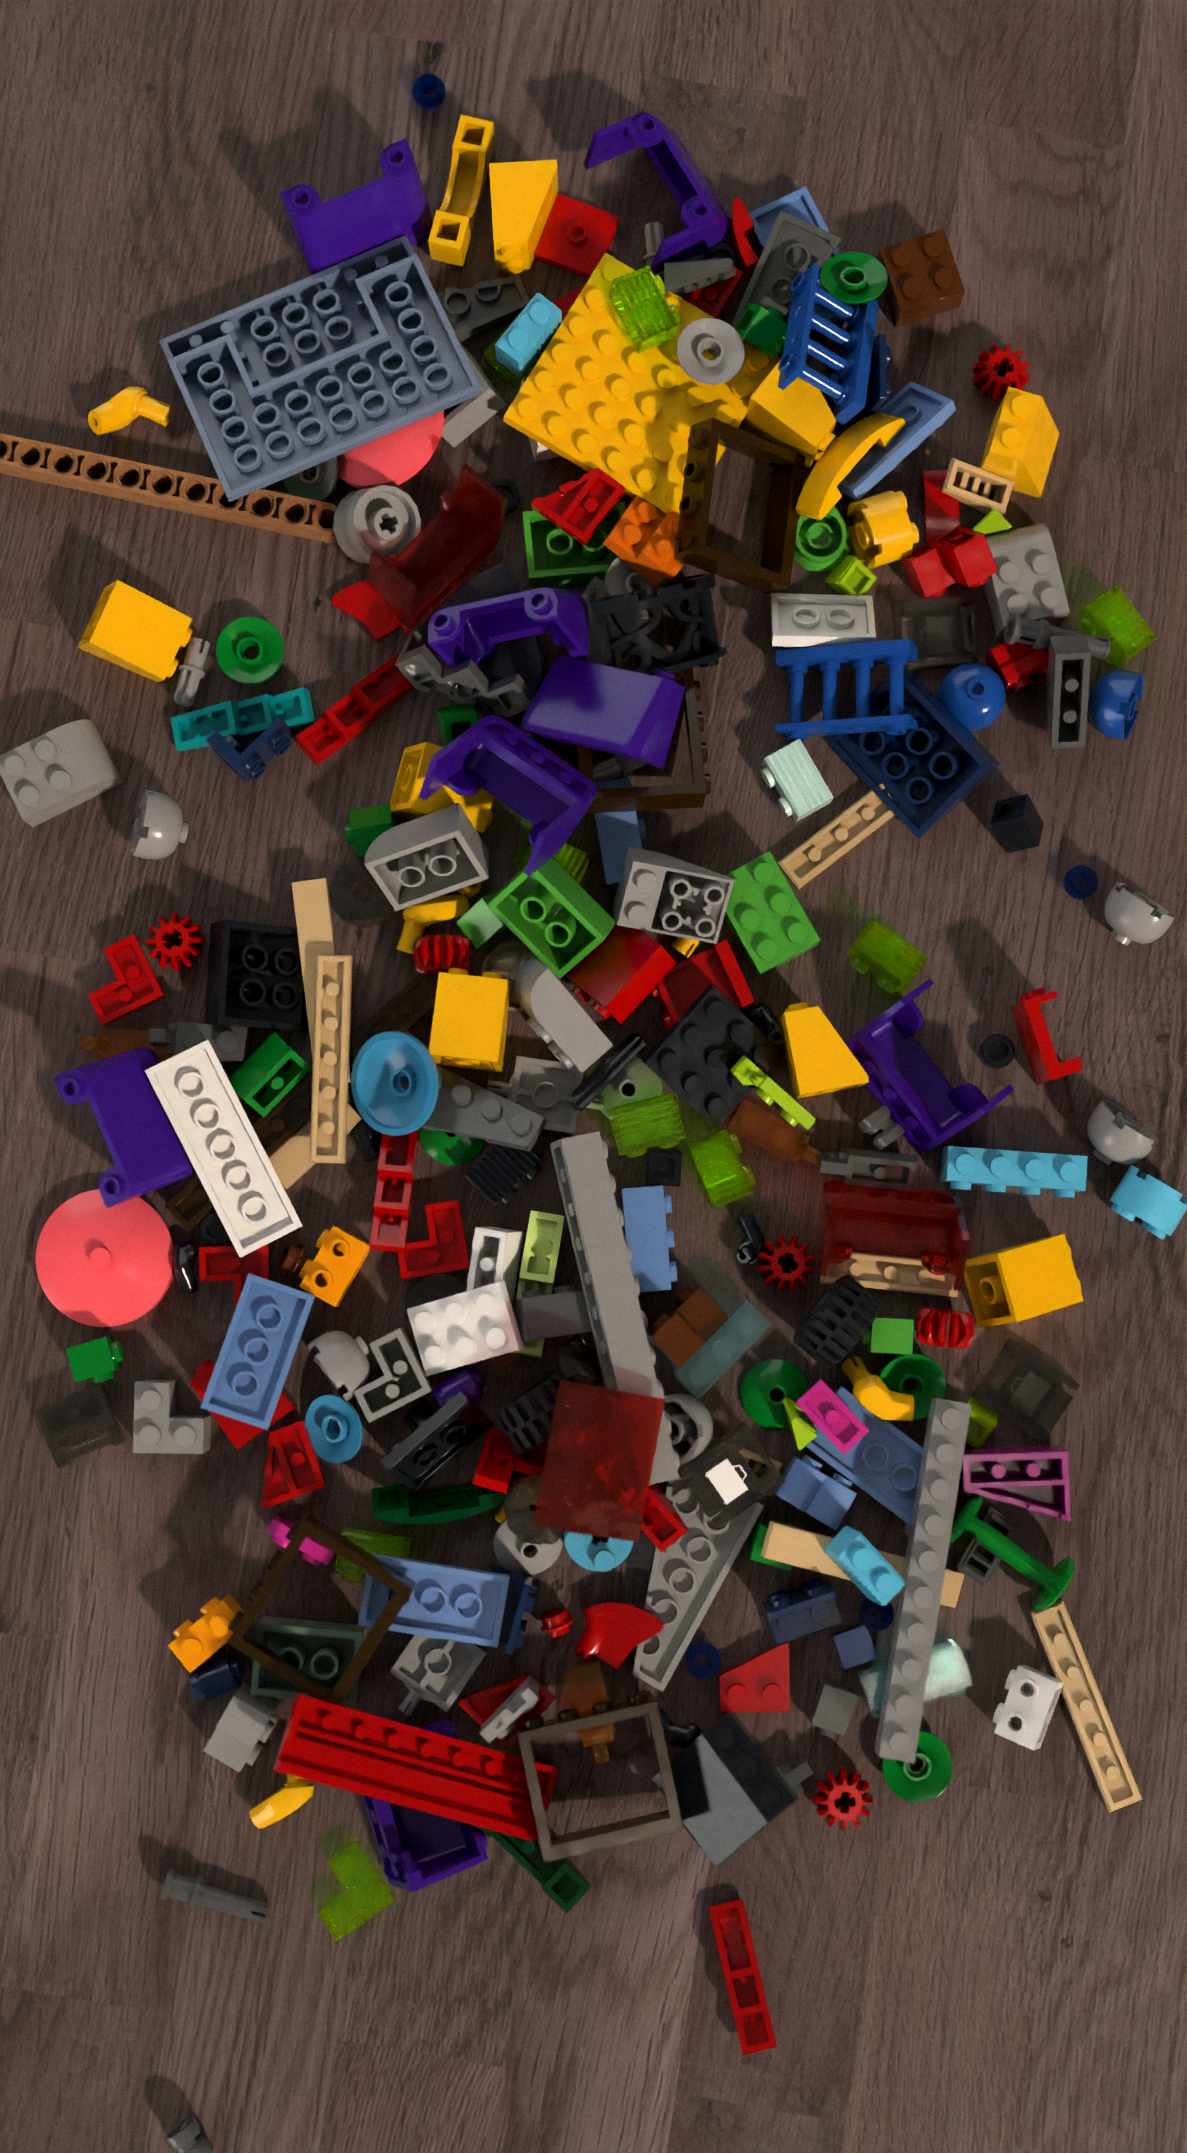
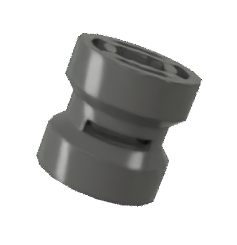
(881, 1127)
(187, 2139)

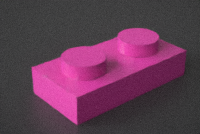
(832, 1416)
(313, 1550)

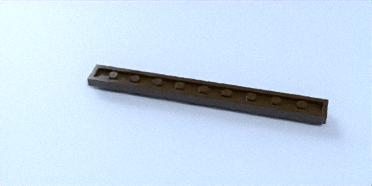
(294, 1109)

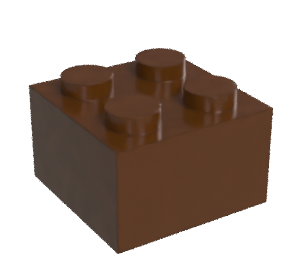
(921, 278)

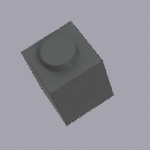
(832, 1708)

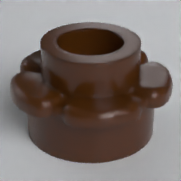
(293, 1259)

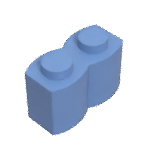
(816, 1492)

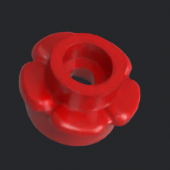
(556, 1621)

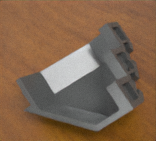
(500, 683)

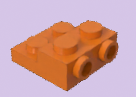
(646, 541)

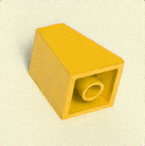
(520, 209)
(792, 417)
(1021, 442)
(136, 632)
(408, 784)
(470, 1020)
(817, 1054)
(1022, 1281)

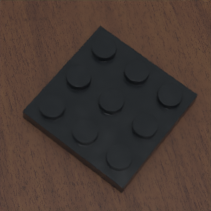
(701, 1051)

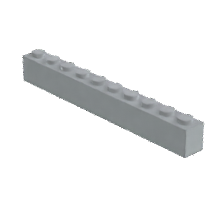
(608, 1280)
(924, 1580)

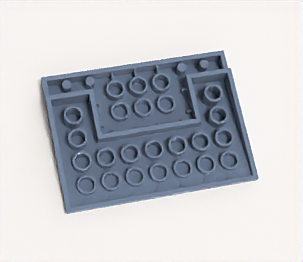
(319, 368)

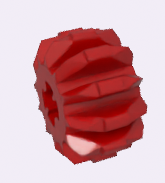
(1005, 361)
(441, 952)
(176, 953)
(776, 1269)
(945, 1328)
(853, 1805)

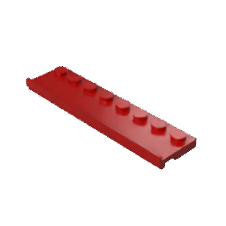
(411, 1767)

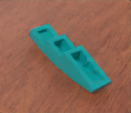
(241, 719)

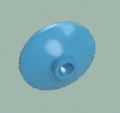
(334, 1428)

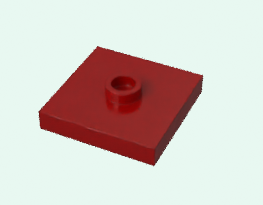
(576, 236)

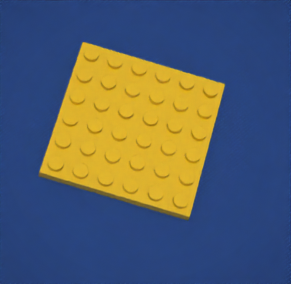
(622, 407)

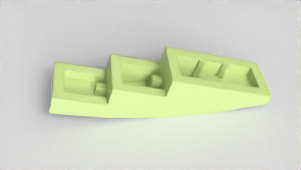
(539, 1263)

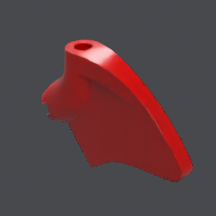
(368, 607)
(615, 1631)

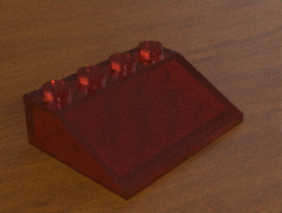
(598, 1461)

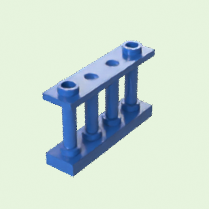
(855, 342)
(829, 660)

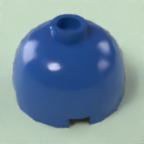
(973, 695)
(1114, 703)

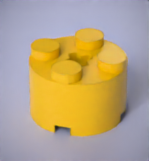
(882, 528)

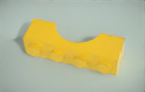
(468, 172)

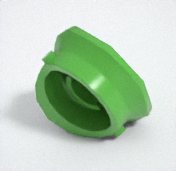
(821, 543)

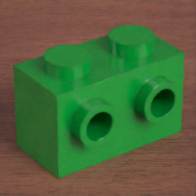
(269, 1074)

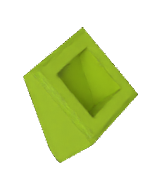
(992, 524)
(851, 577)
(981, 1423)
(800, 1424)

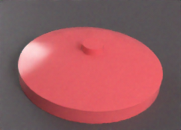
(392, 457)
(105, 1261)

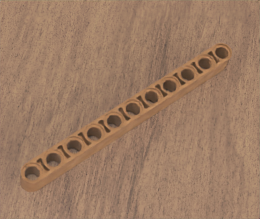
(152, 477)

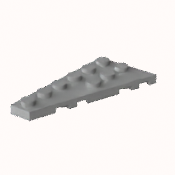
(687, 1580)

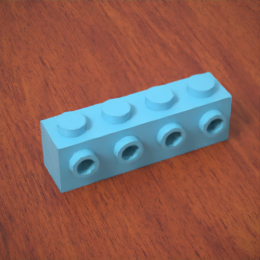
(1013, 1169)

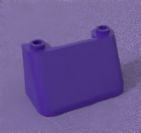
(362, 217)
(475, 627)
(606, 709)
(132, 1124)
(422, 1846)

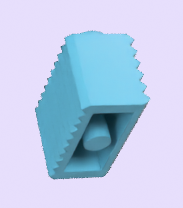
(528, 335)
(864, 1566)

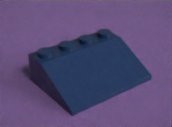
(921, 770)

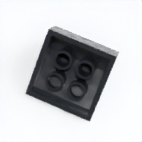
(255, 977)
(727, 1788)

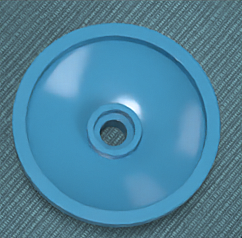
(382, 1086)

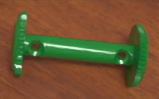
(1050, 1583)

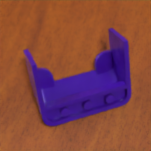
(700, 209)
(521, 776)
(910, 1082)

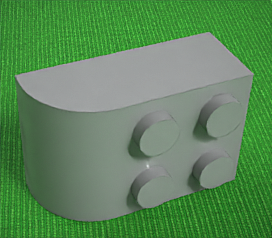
(1026, 577)
(58, 771)
(427, 857)
(559, 1017)

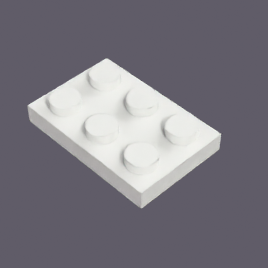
(821, 619)
(465, 1328)

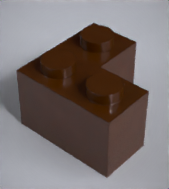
(687, 1326)

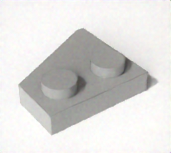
(518, 1702)

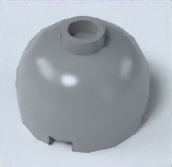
(158, 826)
(1135, 916)
(1118, 1135)
(342, 1360)
(690, 1425)

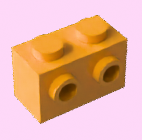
(334, 1265)
(201, 1639)

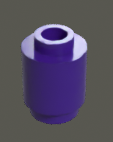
(463, 1380)

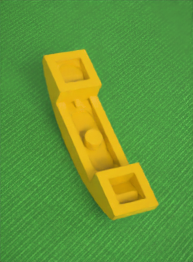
(820, 488)

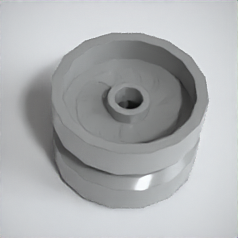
(377, 520)

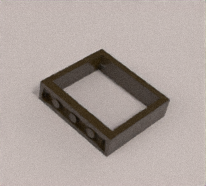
(781, 516)
(659, 796)
(278, 1564)
(612, 1833)

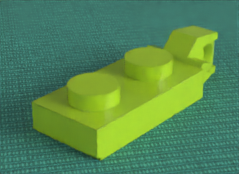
(769, 1091)

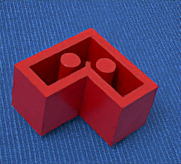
(950, 558)

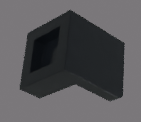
(1017, 823)

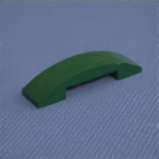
(433, 1505)
(558, 1877)

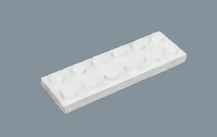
(223, 1148)

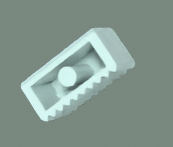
(796, 781)

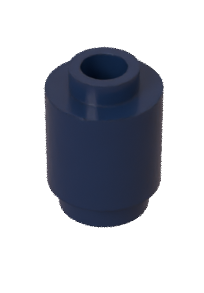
(217, 1677)

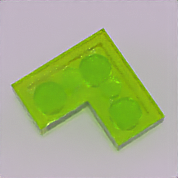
(363, 1892)

